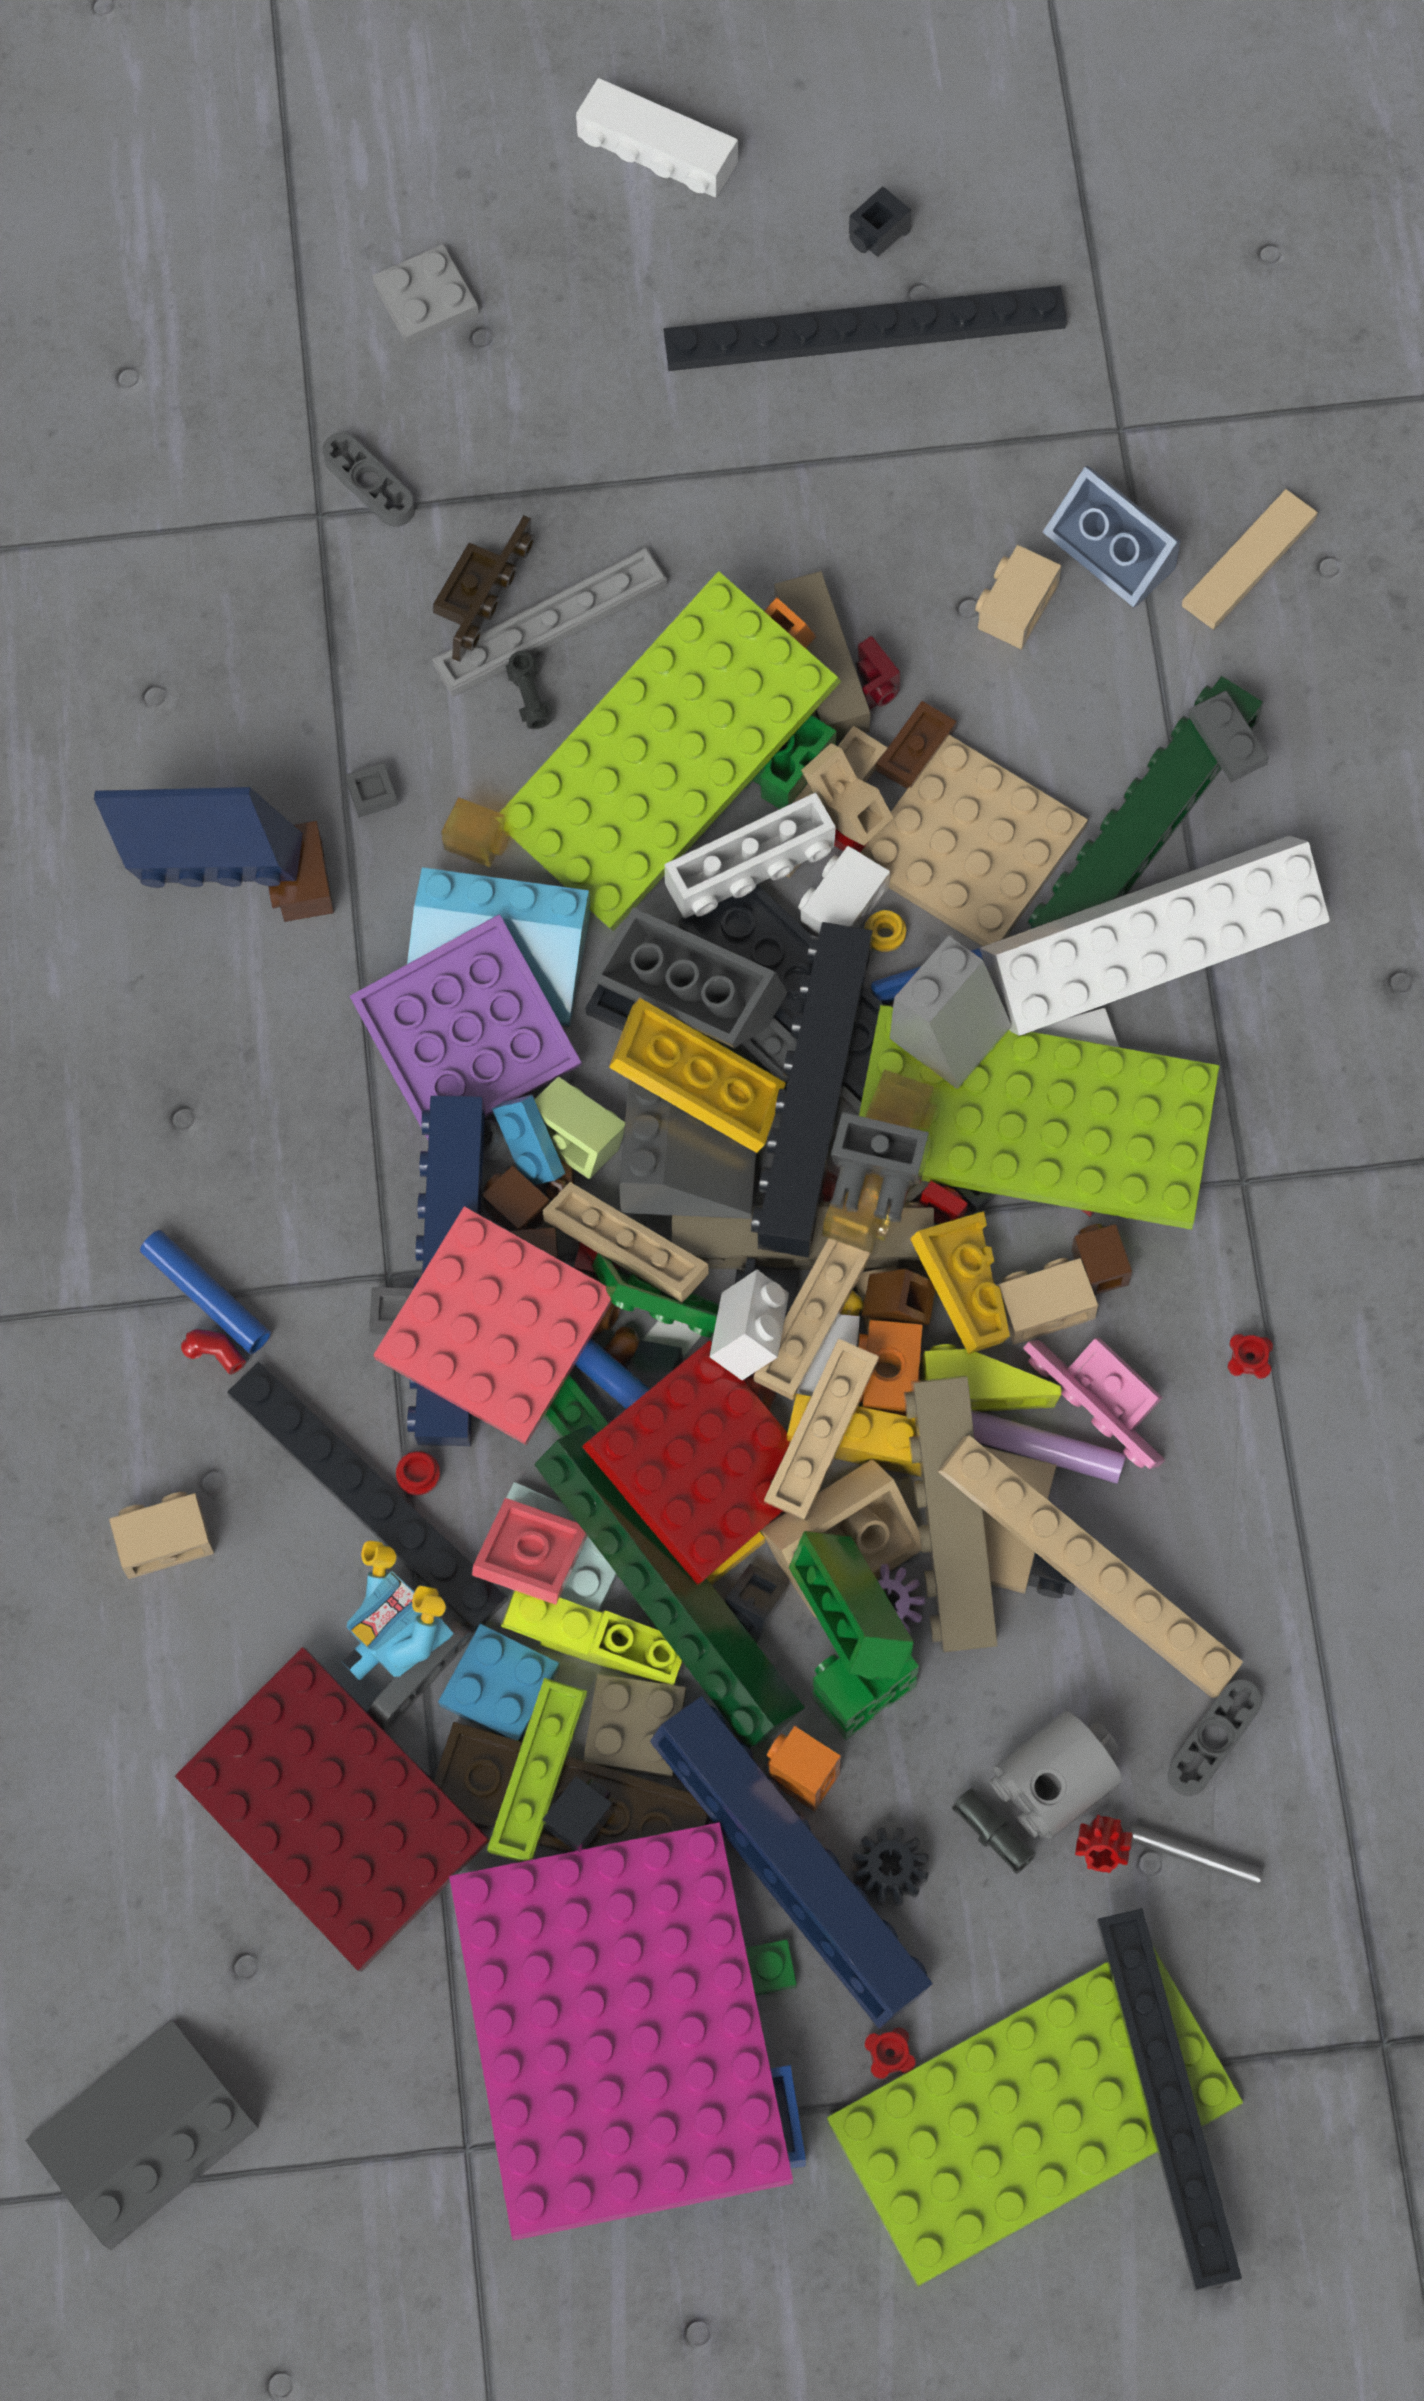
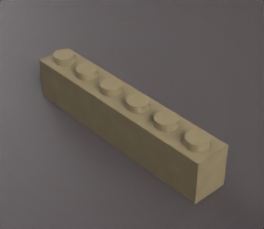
(729, 1241)
(953, 1520)

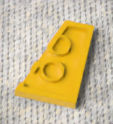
(962, 1276)

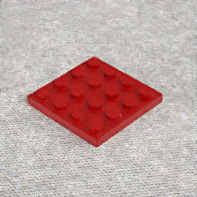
(696, 1461)

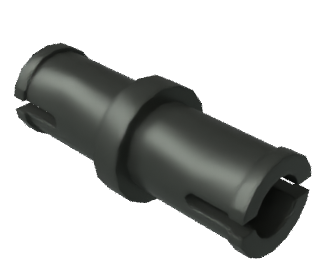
(993, 1831)

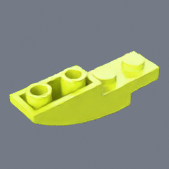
(594, 1636)

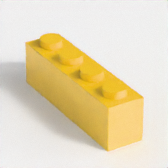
(870, 1436)

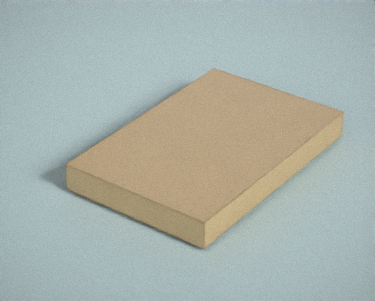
(1007, 1555)

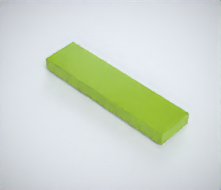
(537, 1771)

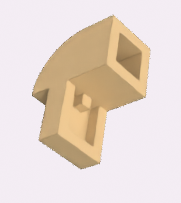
(850, 802)

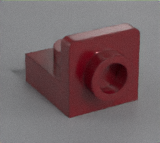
(878, 672)

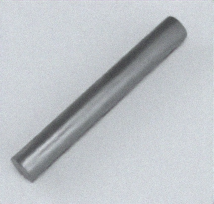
(1196, 1855)

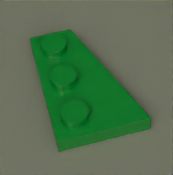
(633, 1292)

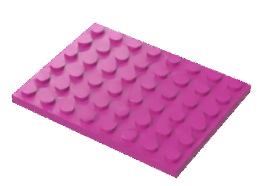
(618, 2032)

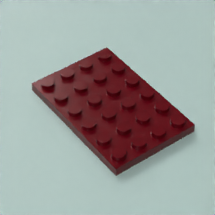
(332, 1809)

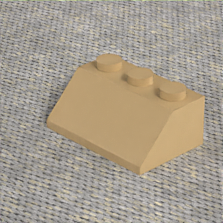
(857, 1506)

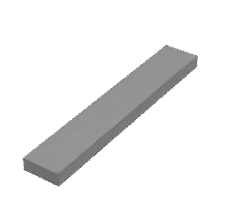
(553, 620)

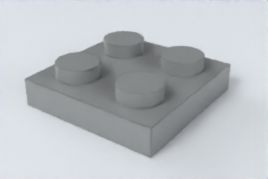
(425, 294)

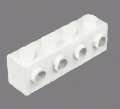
(750, 856)

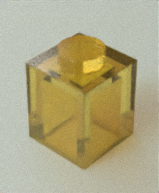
(475, 832)

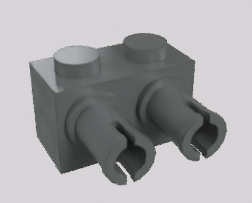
(880, 1149)

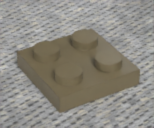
(625, 1720)

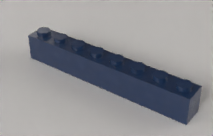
(452, 1182)
(791, 1861)

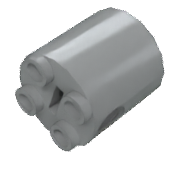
(1071, 1763)

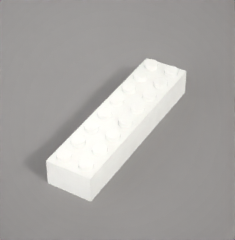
(1156, 934)

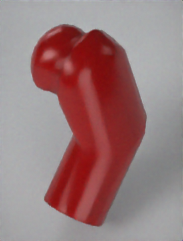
(213, 1343)

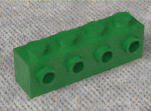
(851, 1606)

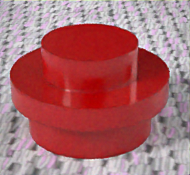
(418, 1473)

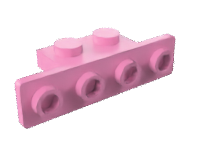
(1107, 1390)

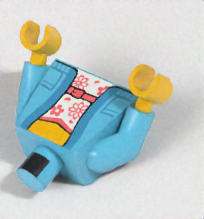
(393, 1621)

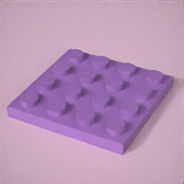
(466, 1023)

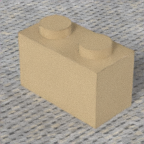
(1018, 596)
(1047, 1299)
(161, 1534)

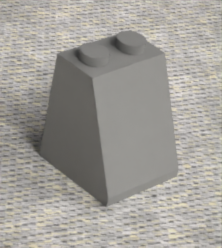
(949, 1013)

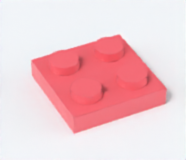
(530, 1551)

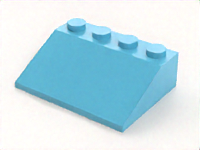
(543, 920)

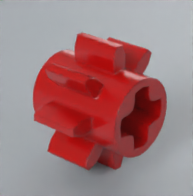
(1103, 1844)

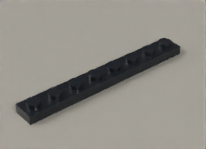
(366, 1495)
(1169, 2100)

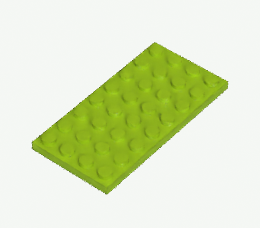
(667, 749)
(1066, 1124)
(1015, 2122)

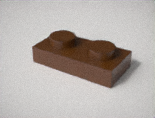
(915, 745)

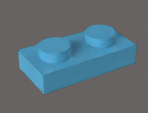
(528, 1140)

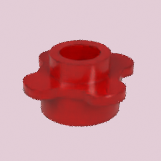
(1259, 1347)
(893, 2040)

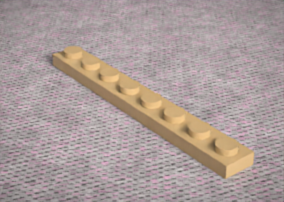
(1090, 1566)

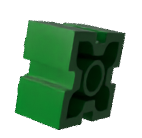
(782, 776)
(855, 1700)

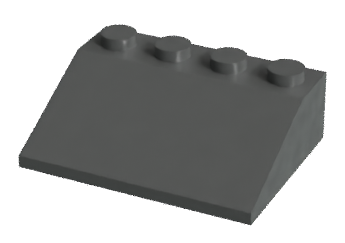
(681, 1163)
(140, 2135)

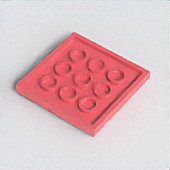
(494, 1325)

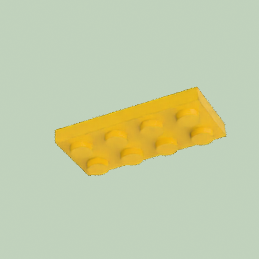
(697, 1075)

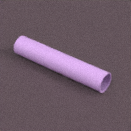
(1047, 1447)

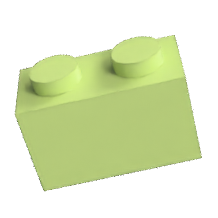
(579, 1127)

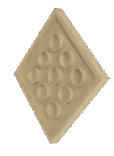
(973, 843)

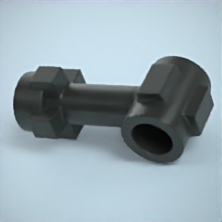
(522, 673)

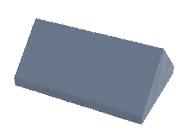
(1113, 538)

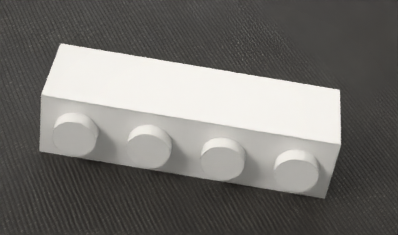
(657, 138)

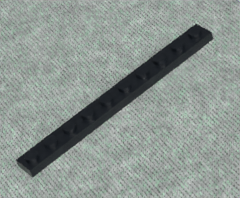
(864, 328)

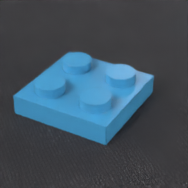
(497, 1683)

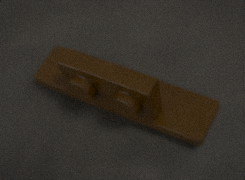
(475, 586)

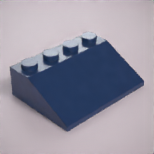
(200, 836)

